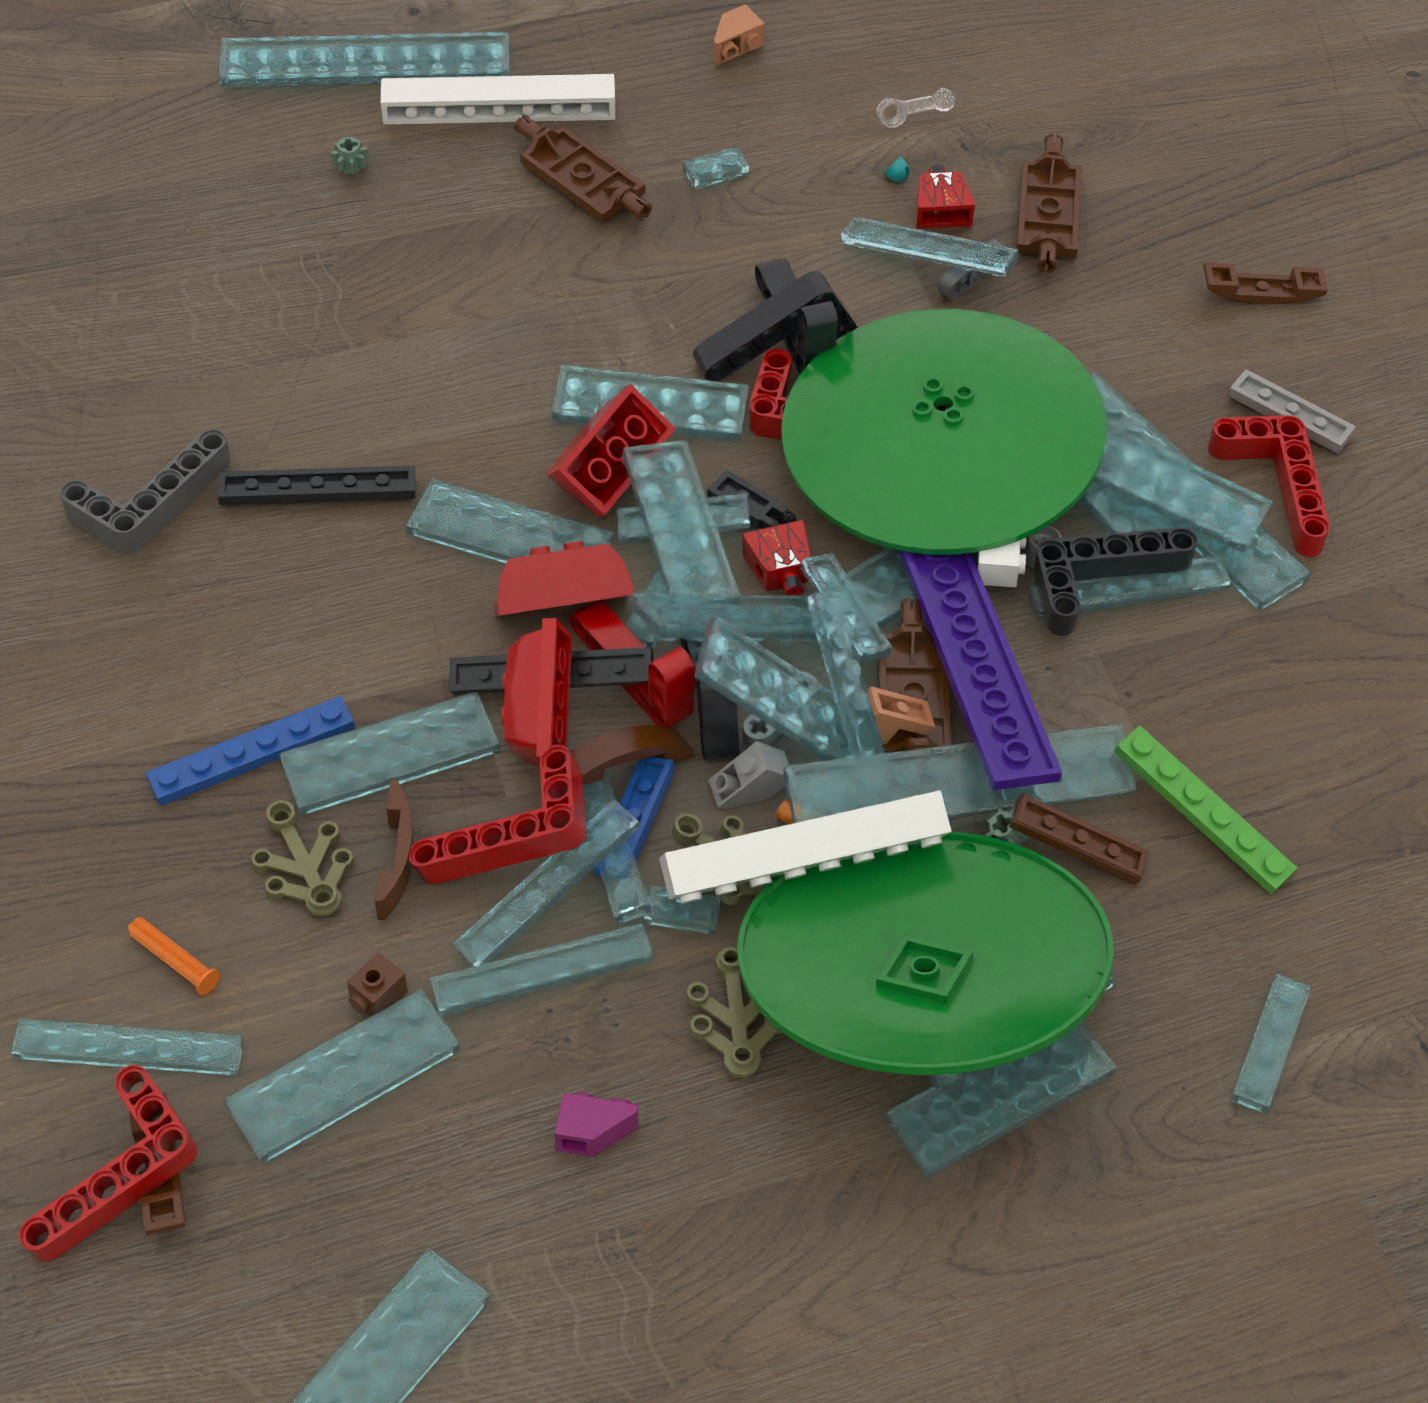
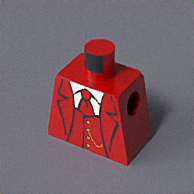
(943, 200)
(777, 556)

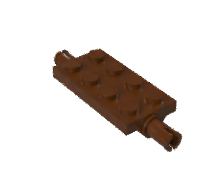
(581, 172)
(1049, 206)
(916, 672)

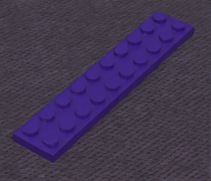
(982, 670)

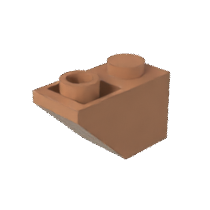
(737, 34)

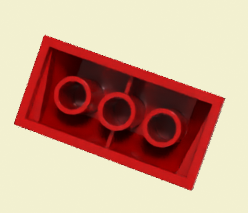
(593, 462)
(561, 578)
(537, 691)

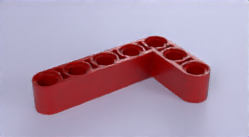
(770, 394)
(1287, 443)
(671, 677)
(516, 838)
(118, 1172)

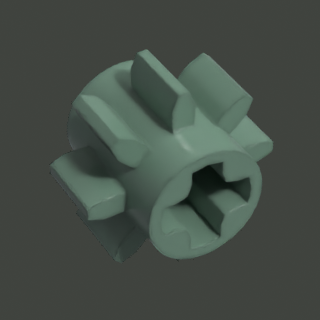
(350, 155)
(1000, 828)

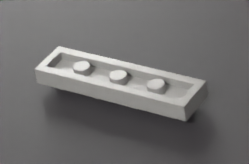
(1275, 401)

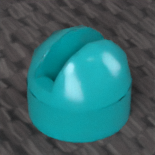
(898, 170)

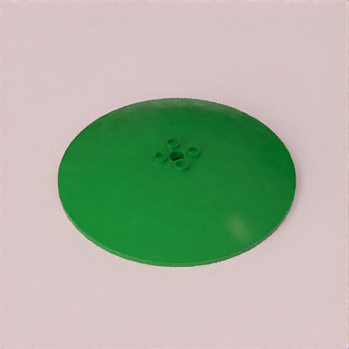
(954, 481)
(1007, 939)

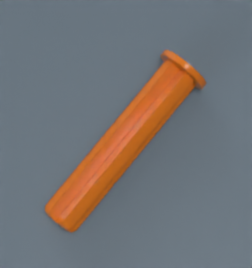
(174, 955)

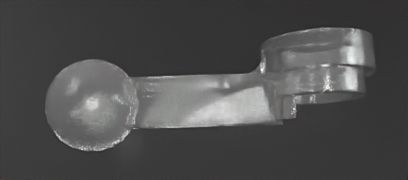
(941, 100)

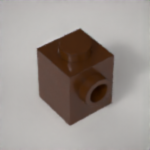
(376, 986)

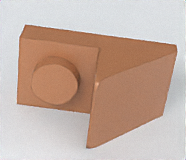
(899, 711)

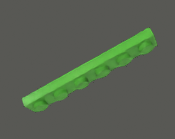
(1205, 810)

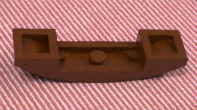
(1265, 288)
(628, 746)
(392, 883)
(163, 1206)

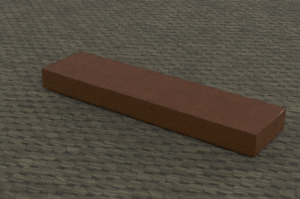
(1078, 838)

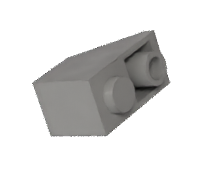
(750, 777)

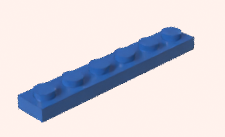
(248, 750)

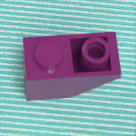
(593, 1124)

